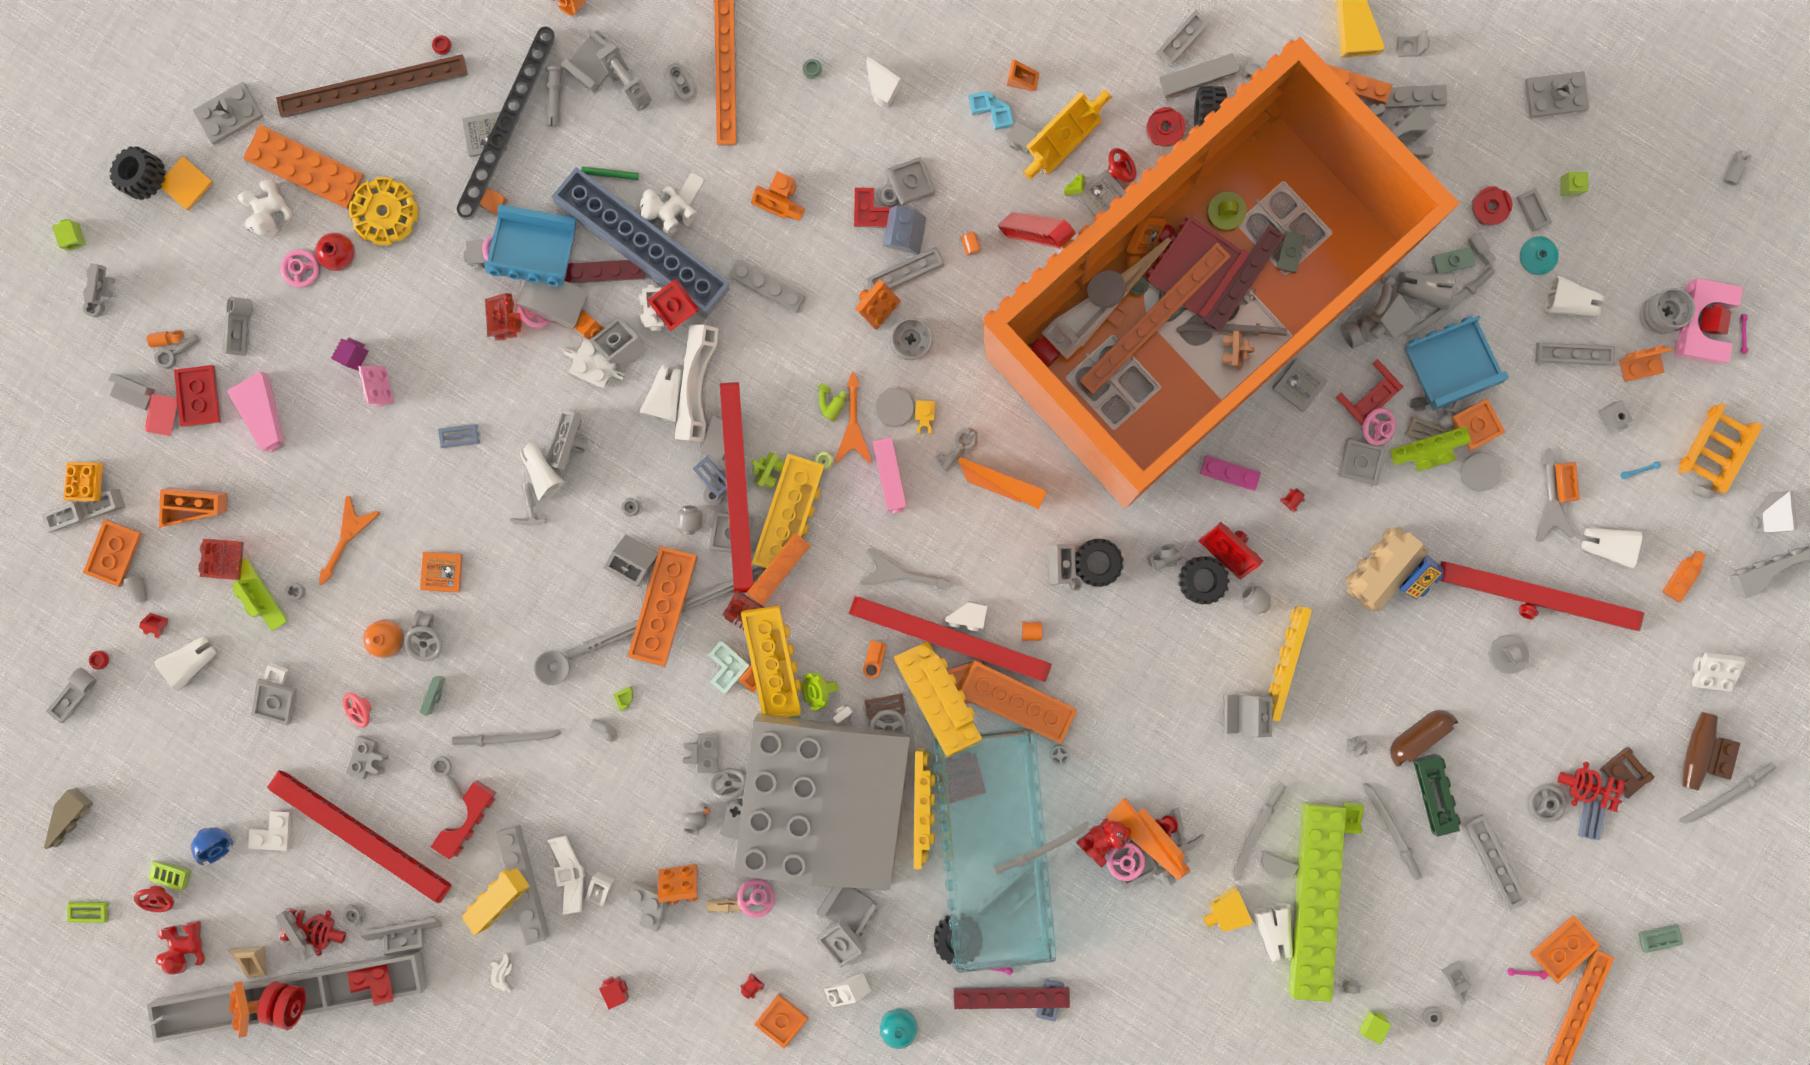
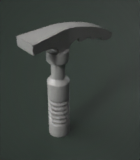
(529, 503)
(1182, 841)

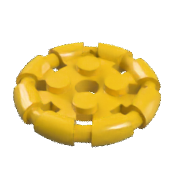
(395, 211)

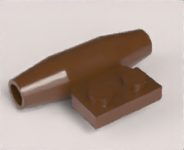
(1708, 753)

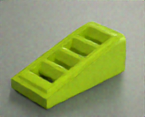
(183, 872)

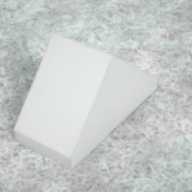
(599, 888)

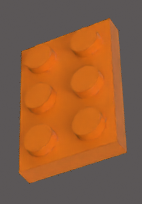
(112, 553)
(1565, 949)

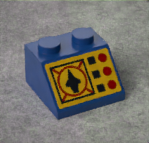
(1422, 578)

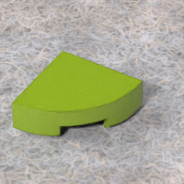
(1076, 186)
(624, 698)

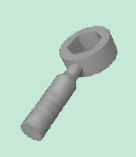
(172, 354)
(450, 781)

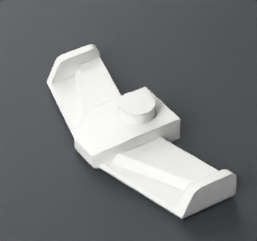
(568, 874)

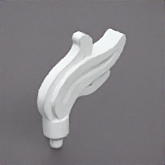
(499, 973)

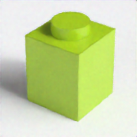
(1574, 184)
(68, 234)
(1375, 1027)

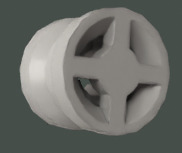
(422, 619)
(1062, 755)

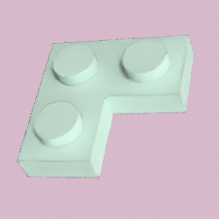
(732, 665)

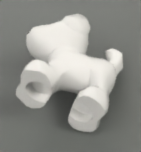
(653, 207)
(261, 221)

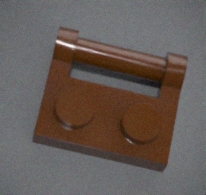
(1618, 770)

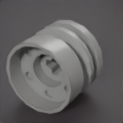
(1667, 311)
(919, 332)

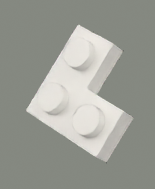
(275, 837)

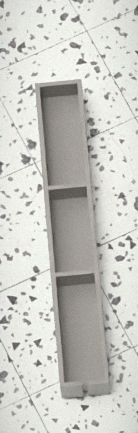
(324, 988)

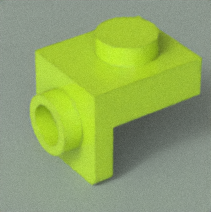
(1353, 818)

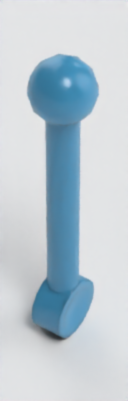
(1625, 475)

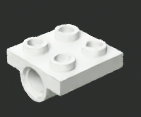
(1717, 671)

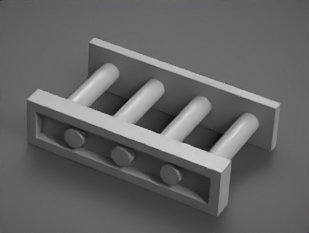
(618, 70)

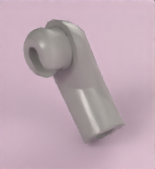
(604, 727)

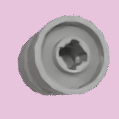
(1357, 333)

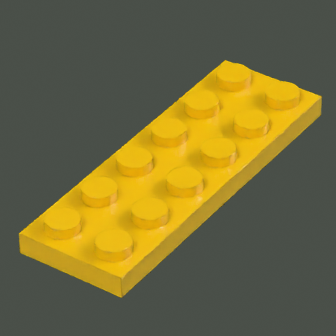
(1289, 656)

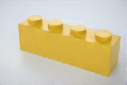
(495, 900)

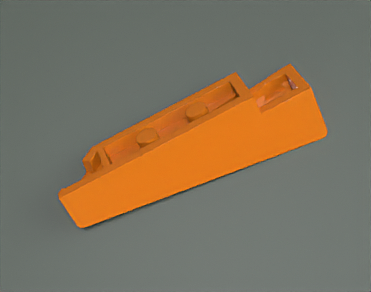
(1002, 484)
(1150, 838)

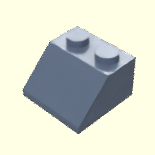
(904, 230)

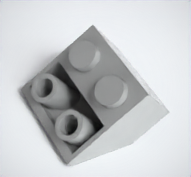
(631, 560)

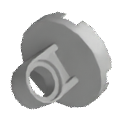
(1508, 654)

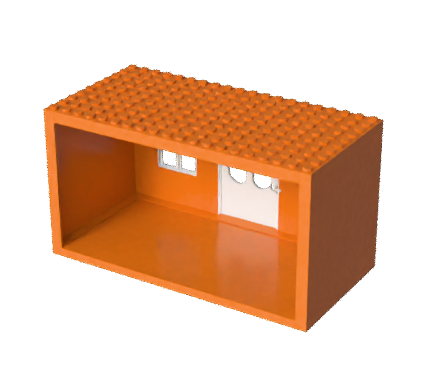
(1281, 132)

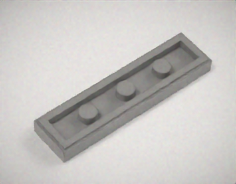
(908, 269)
(1575, 354)

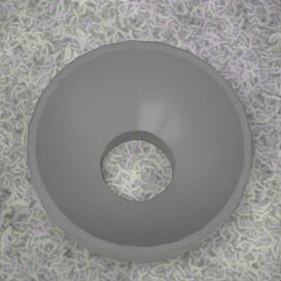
(542, 670)

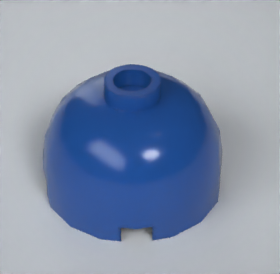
(210, 845)

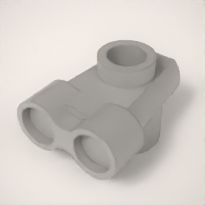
(1168, 557)

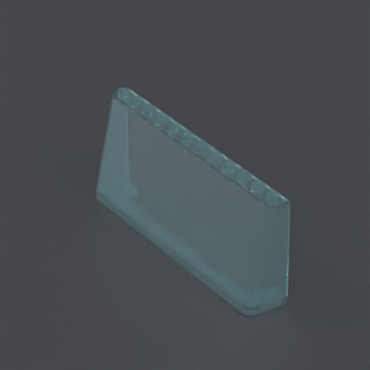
(989, 817)

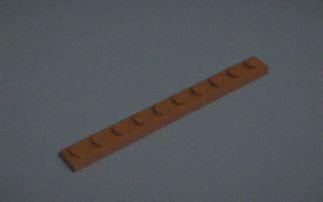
(372, 86)

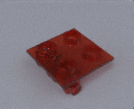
(739, 603)

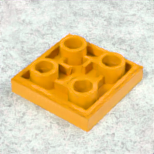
(186, 183)
(83, 481)

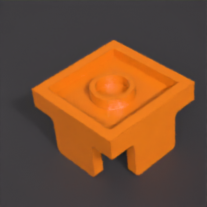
(1481, 423)

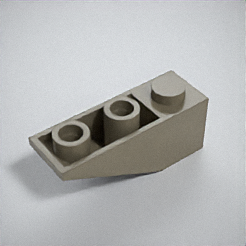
(65, 814)

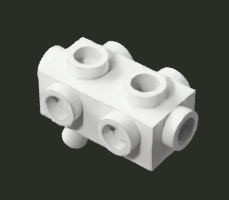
(650, 318)

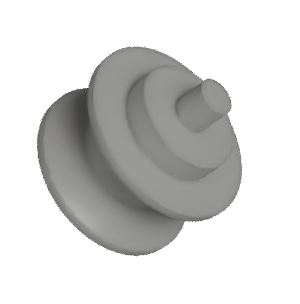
(1357, 746)

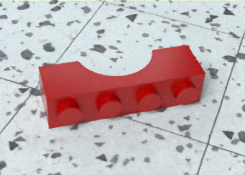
(477, 799)

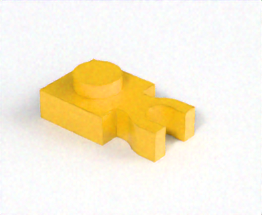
(925, 413)

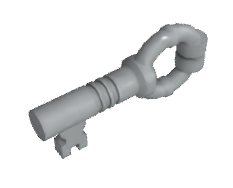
(948, 461)

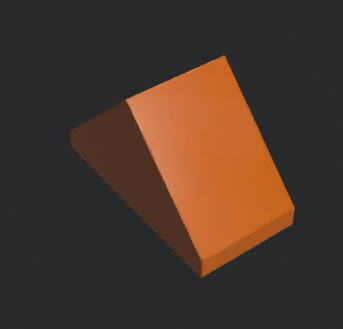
(1022, 76)

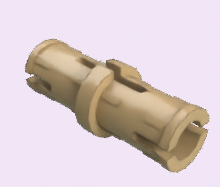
(723, 905)

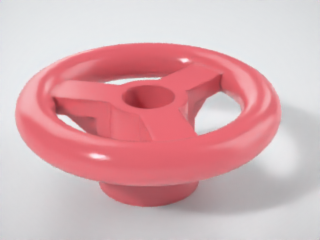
(360, 708)

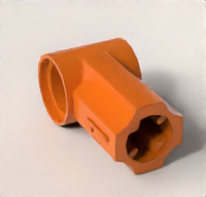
(874, 657)

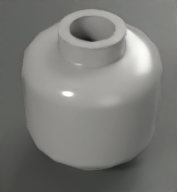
(689, 519)
(1256, 600)

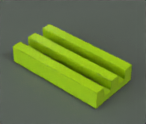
(103, 905)

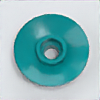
(1531, 259)

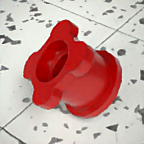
(1293, 499)
(1168, 824)
(751, 986)

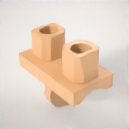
(1235, 340)

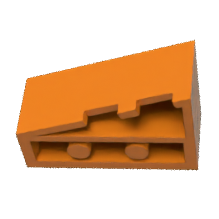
(184, 505)

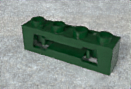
(1428, 765)

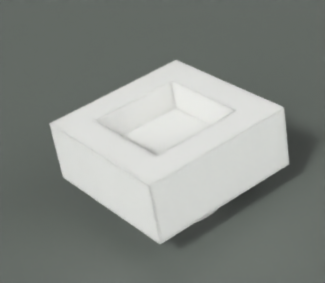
(275, 673)
(841, 713)

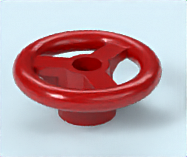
(1119, 169)
(156, 896)

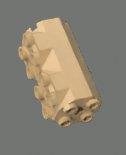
(1386, 569)

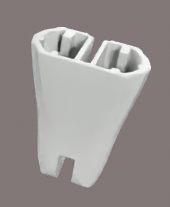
(1572, 298)
(663, 396)
(544, 478)
(1615, 545)
(184, 662)
(1275, 929)

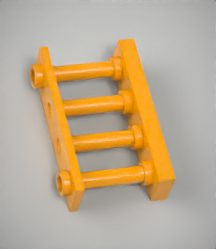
(1739, 449)

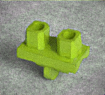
(763, 477)

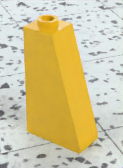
(1358, 29)

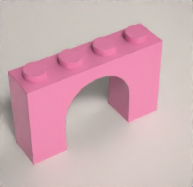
(1691, 341)

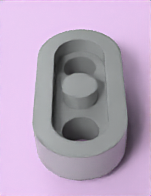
(681, 82)
(706, 495)

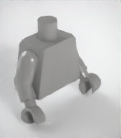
(1392, 313)

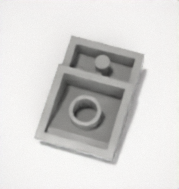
(552, 302)

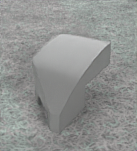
(1458, 980)

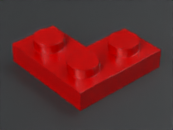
(864, 211)
(372, 978)

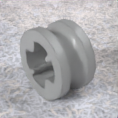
(88, 306)
(301, 593)

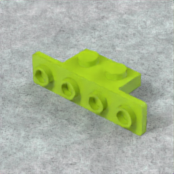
(1432, 450)
(257, 598)

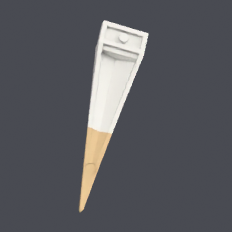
(1081, 322)

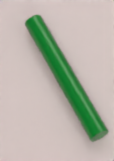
(610, 173)

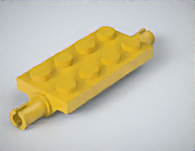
(1065, 132)

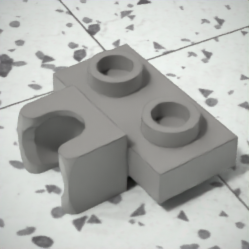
(97, 284)
(703, 753)
(365, 758)

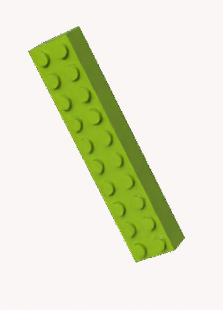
(1317, 902)

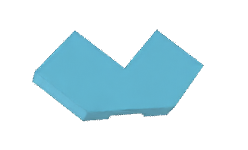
(986, 102)

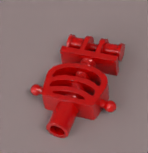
(1578, 781)
(325, 933)

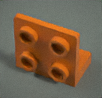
(1643, 363)

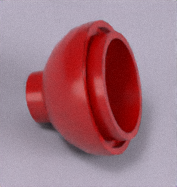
(340, 257)

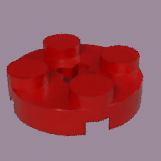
(1155, 122)
(1501, 211)

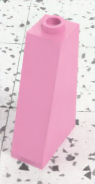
(258, 409)
(889, 475)

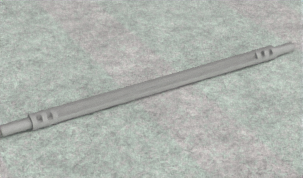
(629, 628)

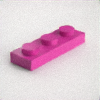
(1230, 473)

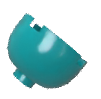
(898, 1028)

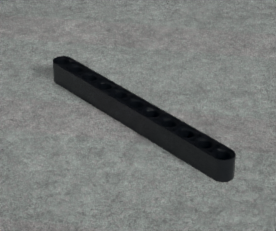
(506, 113)

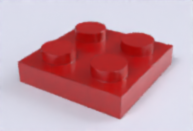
(673, 304)

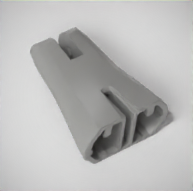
(1430, 288)

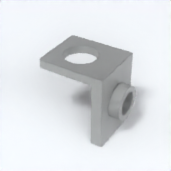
(1419, 43)

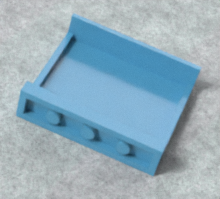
(531, 245)
(1454, 363)

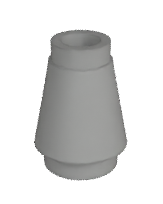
(135, 588)

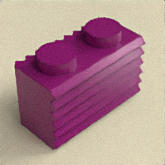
(350, 353)

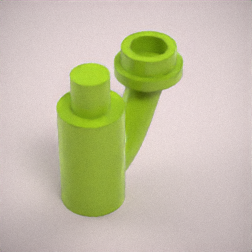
(835, 406)

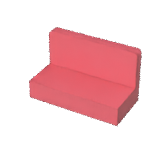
(161, 414)

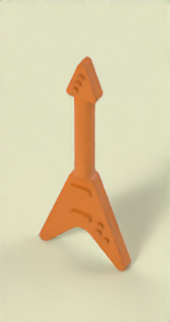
(853, 438)
(350, 528)

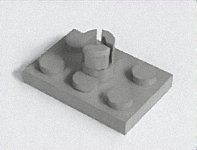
(1557, 94)
(228, 113)
(565, 440)

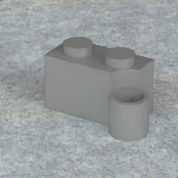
(1062, 567)

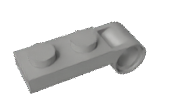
(235, 325)
(72, 695)

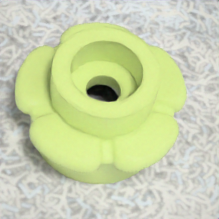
(824, 455)

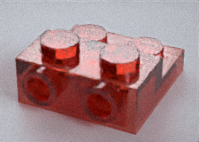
(500, 318)
(221, 559)

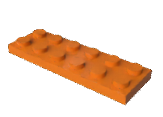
(303, 166)
(662, 606)
(1017, 702)

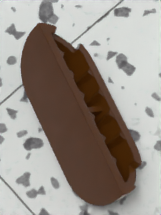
(1421, 736)

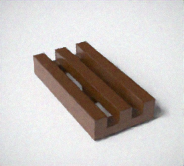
(875, 700)

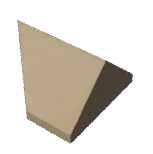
(251, 960)

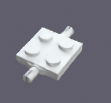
(592, 366)

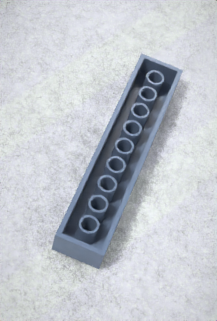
(639, 240)

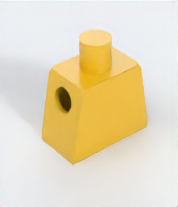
(1228, 911)

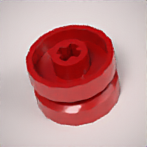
(281, 1005)

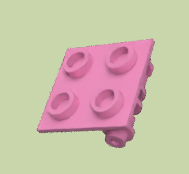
(376, 385)

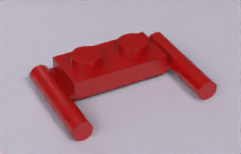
(1375, 397)

